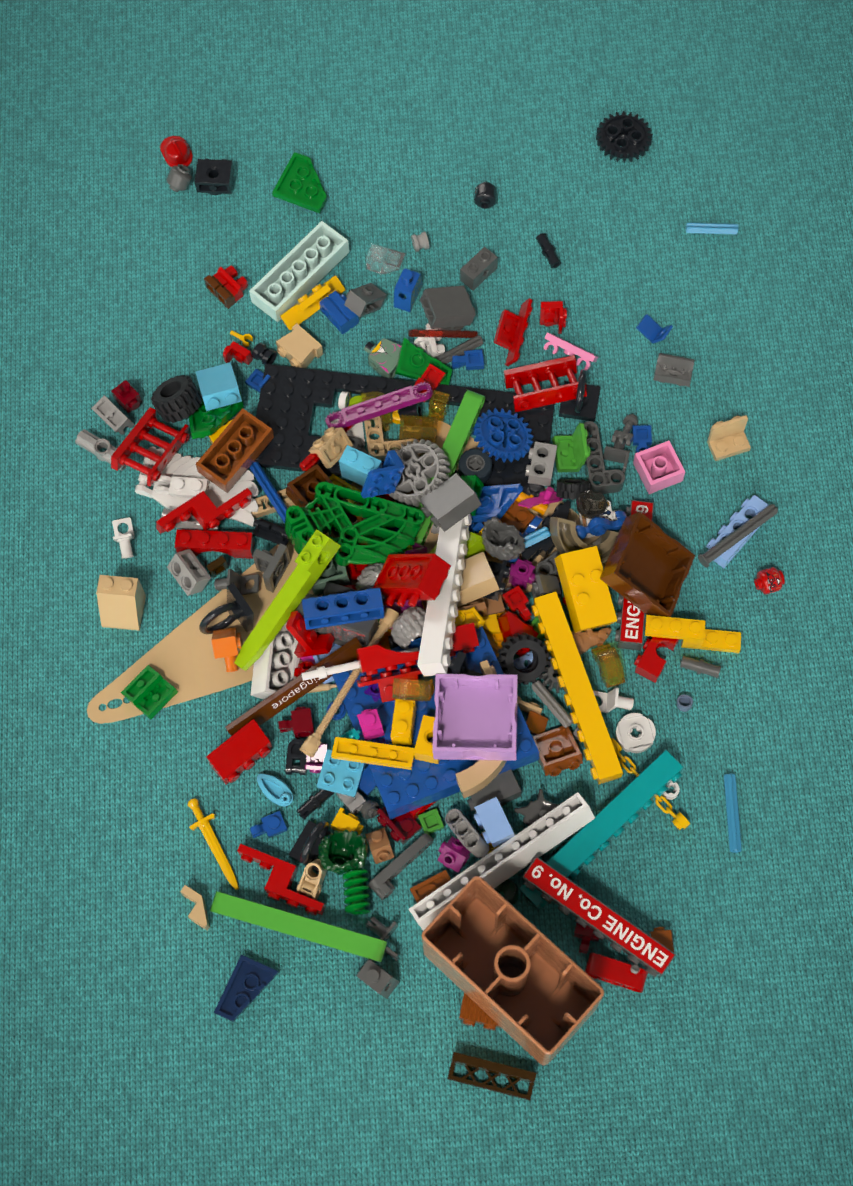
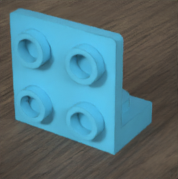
(340, 775)

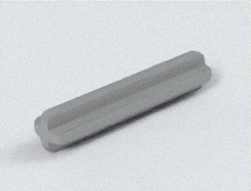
(552, 704)

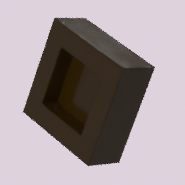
(217, 567)

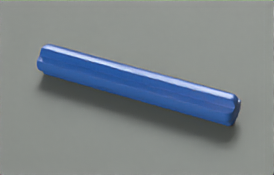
(269, 490)

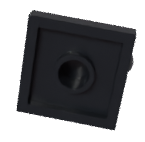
(582, 407)
(237, 609)
(306, 846)

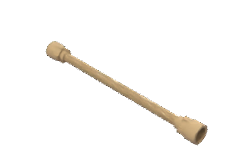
(313, 741)

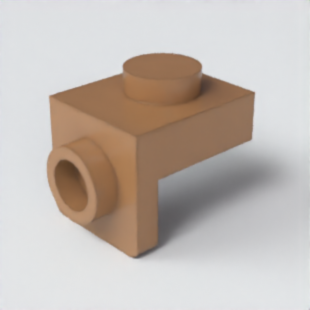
(379, 846)

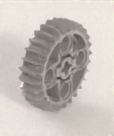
(418, 475)

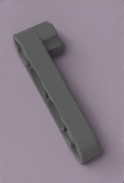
(381, 883)

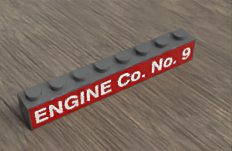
(631, 618)
(599, 917)

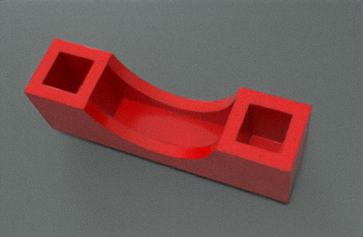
(232, 543)

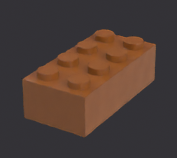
(234, 450)

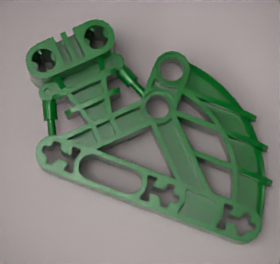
(302, 523)

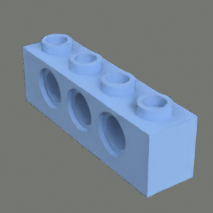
(749, 507)

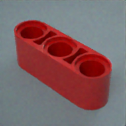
(615, 972)

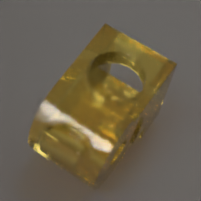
(438, 405)

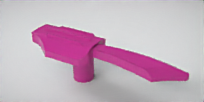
(545, 497)

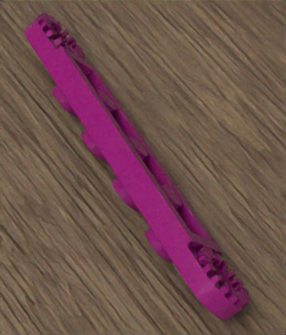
(380, 405)

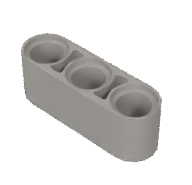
(467, 833)

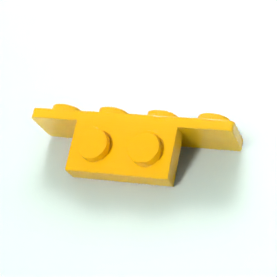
(309, 304)

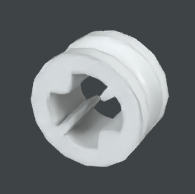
(671, 796)

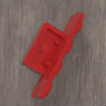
(511, 331)
(386, 679)

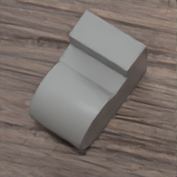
(352, 804)

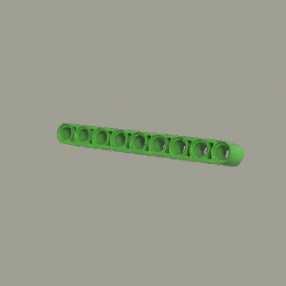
(456, 443)
(299, 926)

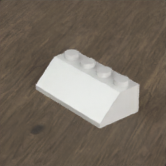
(275, 665)

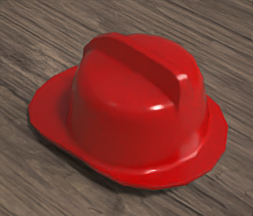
(176, 151)

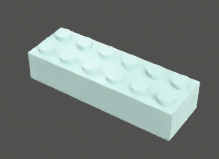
(299, 271)

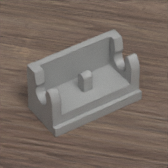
(112, 415)

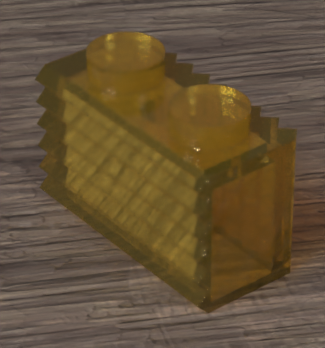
(418, 428)

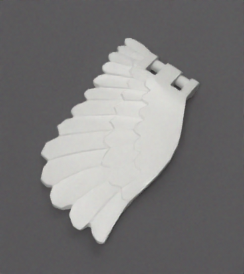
(186, 467)

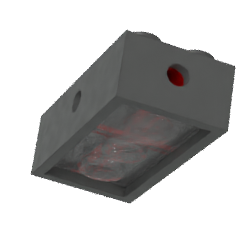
(363, 631)

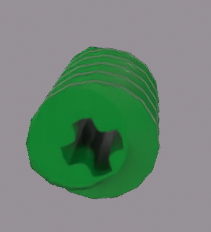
(355, 892)

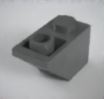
(544, 585)

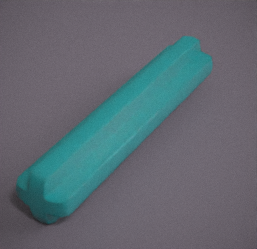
(351, 734)

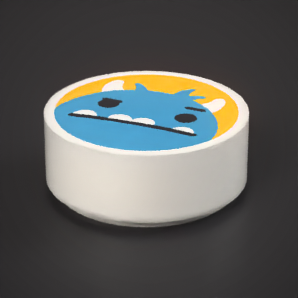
(344, 399)

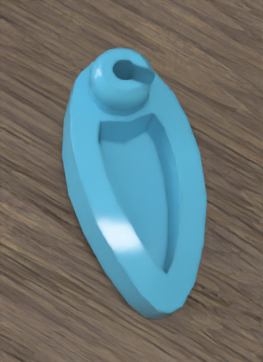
(275, 789)

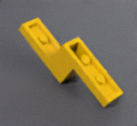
(693, 634)

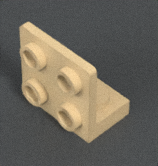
(728, 438)

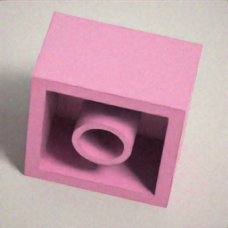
(659, 467)

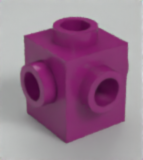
(522, 574)
(453, 854)

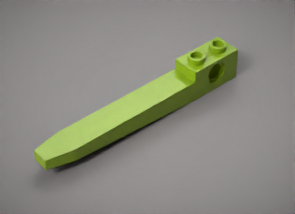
(310, 566)

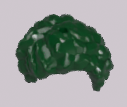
(343, 851)

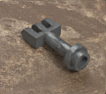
(629, 421)

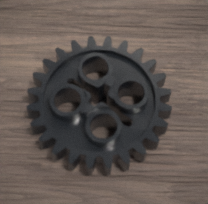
(623, 131)

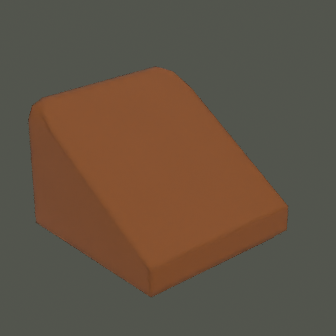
(536, 723)

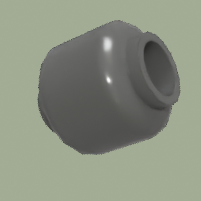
(179, 178)

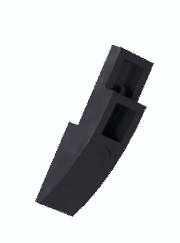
(546, 546)

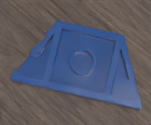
(496, 501)

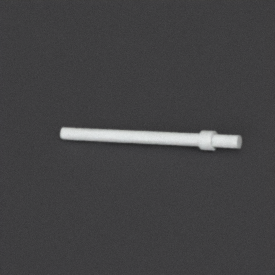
(322, 672)

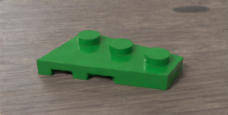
(413, 362)

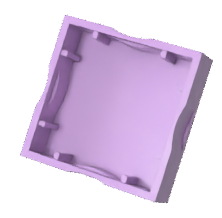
(475, 717)

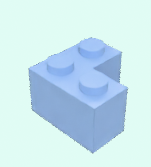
(494, 821)

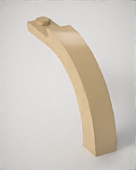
(483, 771)

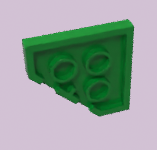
(301, 184)
(205, 423)

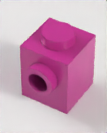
(370, 724)

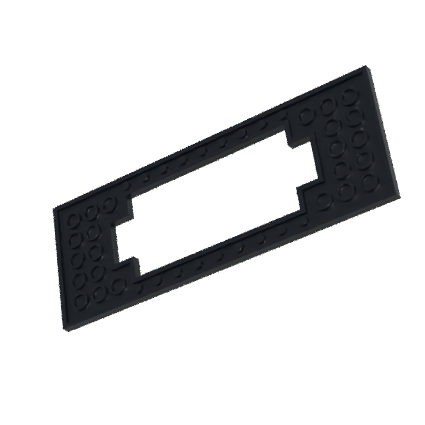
(292, 392)

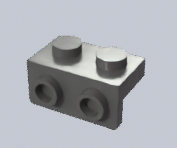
(674, 370)

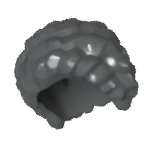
(502, 540)

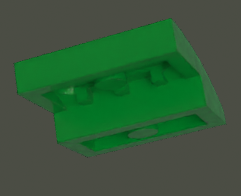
(149, 692)

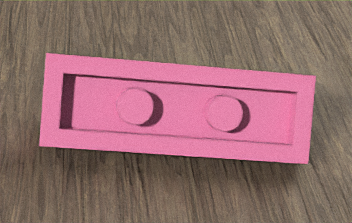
(570, 349)

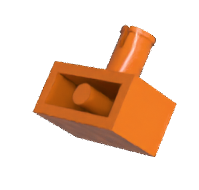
(227, 645)

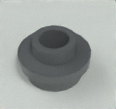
(369, 809)

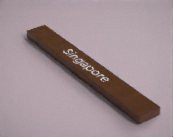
(294, 690)

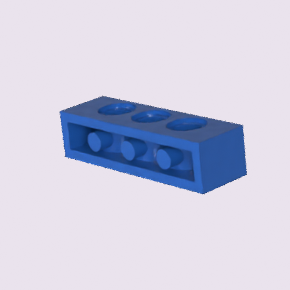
(350, 613)

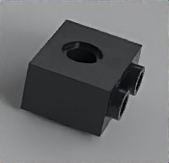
(214, 176)

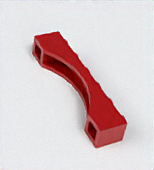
(376, 657)

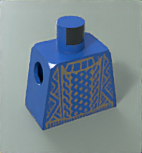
(409, 285)

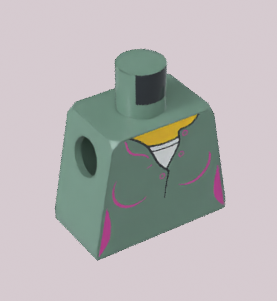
(383, 357)

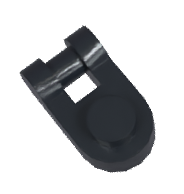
(295, 753)

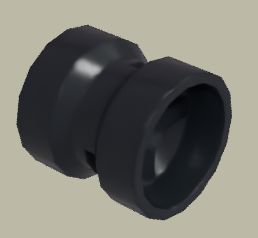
(265, 355)

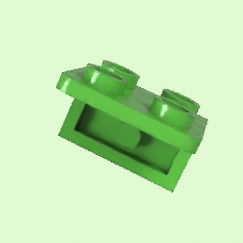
(572, 450)

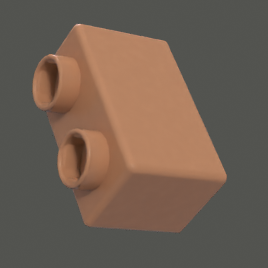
(511, 970)

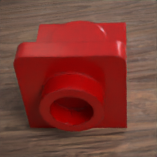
(238, 352)

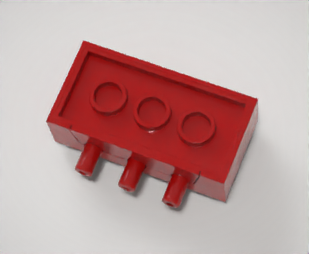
(411, 578)

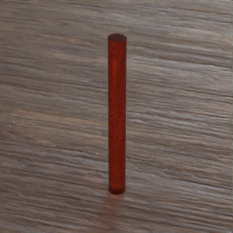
(442, 333)

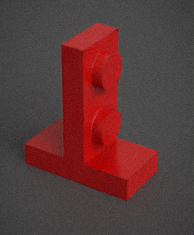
(308, 640)

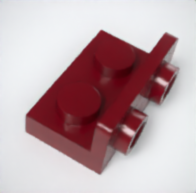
(401, 827)

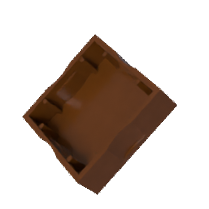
(647, 566)

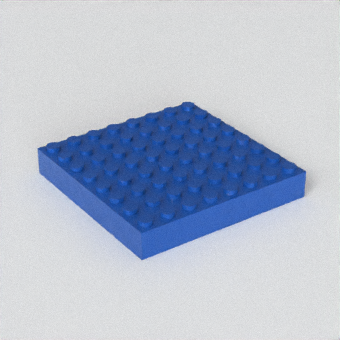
(427, 782)

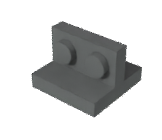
(272, 566)

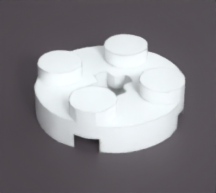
(640, 723)

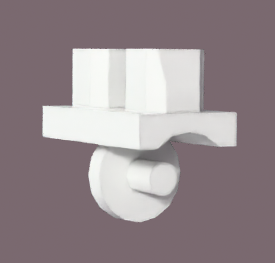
(429, 344)

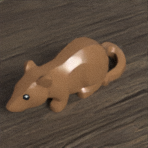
(589, 639)

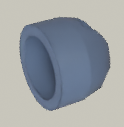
(683, 702)

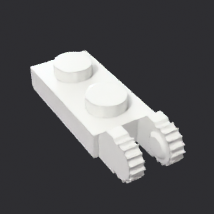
(182, 486)

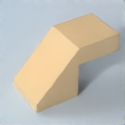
(199, 912)

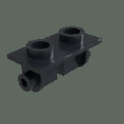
(270, 532)

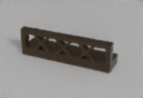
(492, 1067)

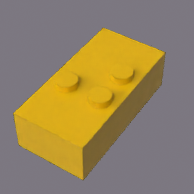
(584, 591)

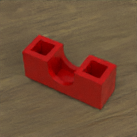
(650, 664)

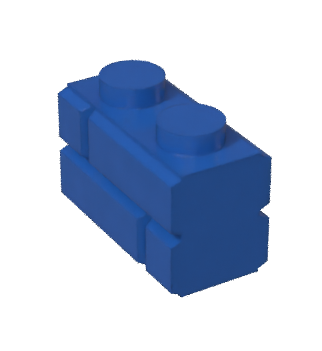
(338, 313)

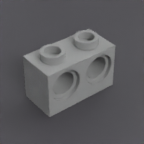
(543, 464)
(188, 572)

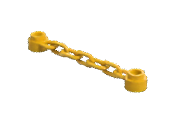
(679, 819)

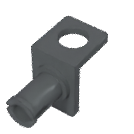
(617, 454)
(239, 581)
(384, 933)

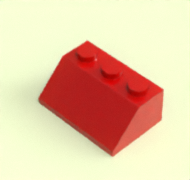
(239, 752)

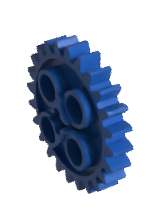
(508, 443)

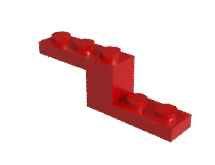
(204, 511)
(280, 880)

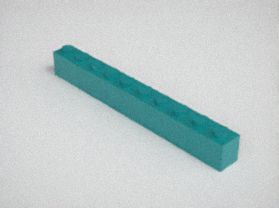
(611, 820)

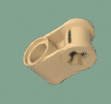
(310, 882)

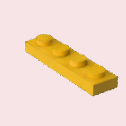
(373, 753)

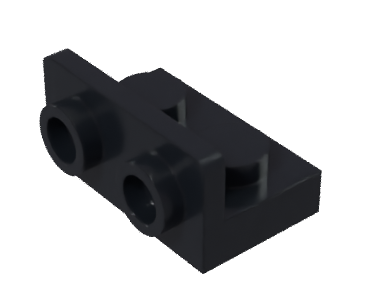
(500, 572)

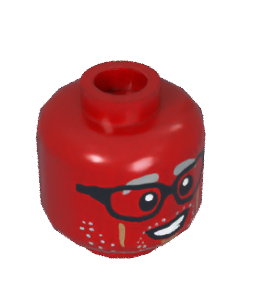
(769, 580)

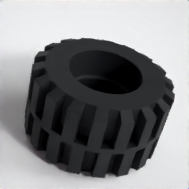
(176, 399)
(539, 661)

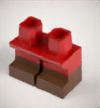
(225, 287)

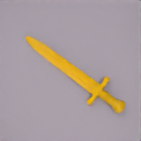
(207, 831)

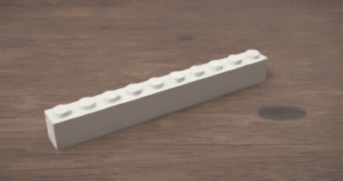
(441, 612)
(510, 856)

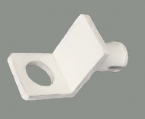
(124, 539)
(612, 700)

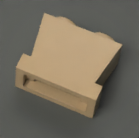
(299, 347)

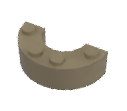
(566, 539)

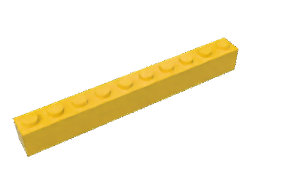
(577, 688)

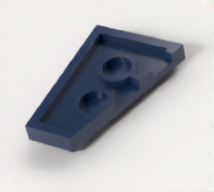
(243, 987)

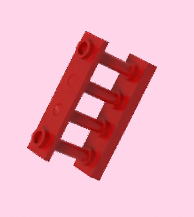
(538, 372)
(140, 432)

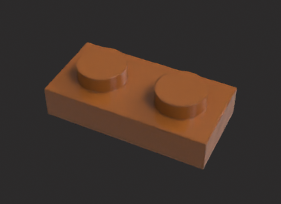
(428, 886)

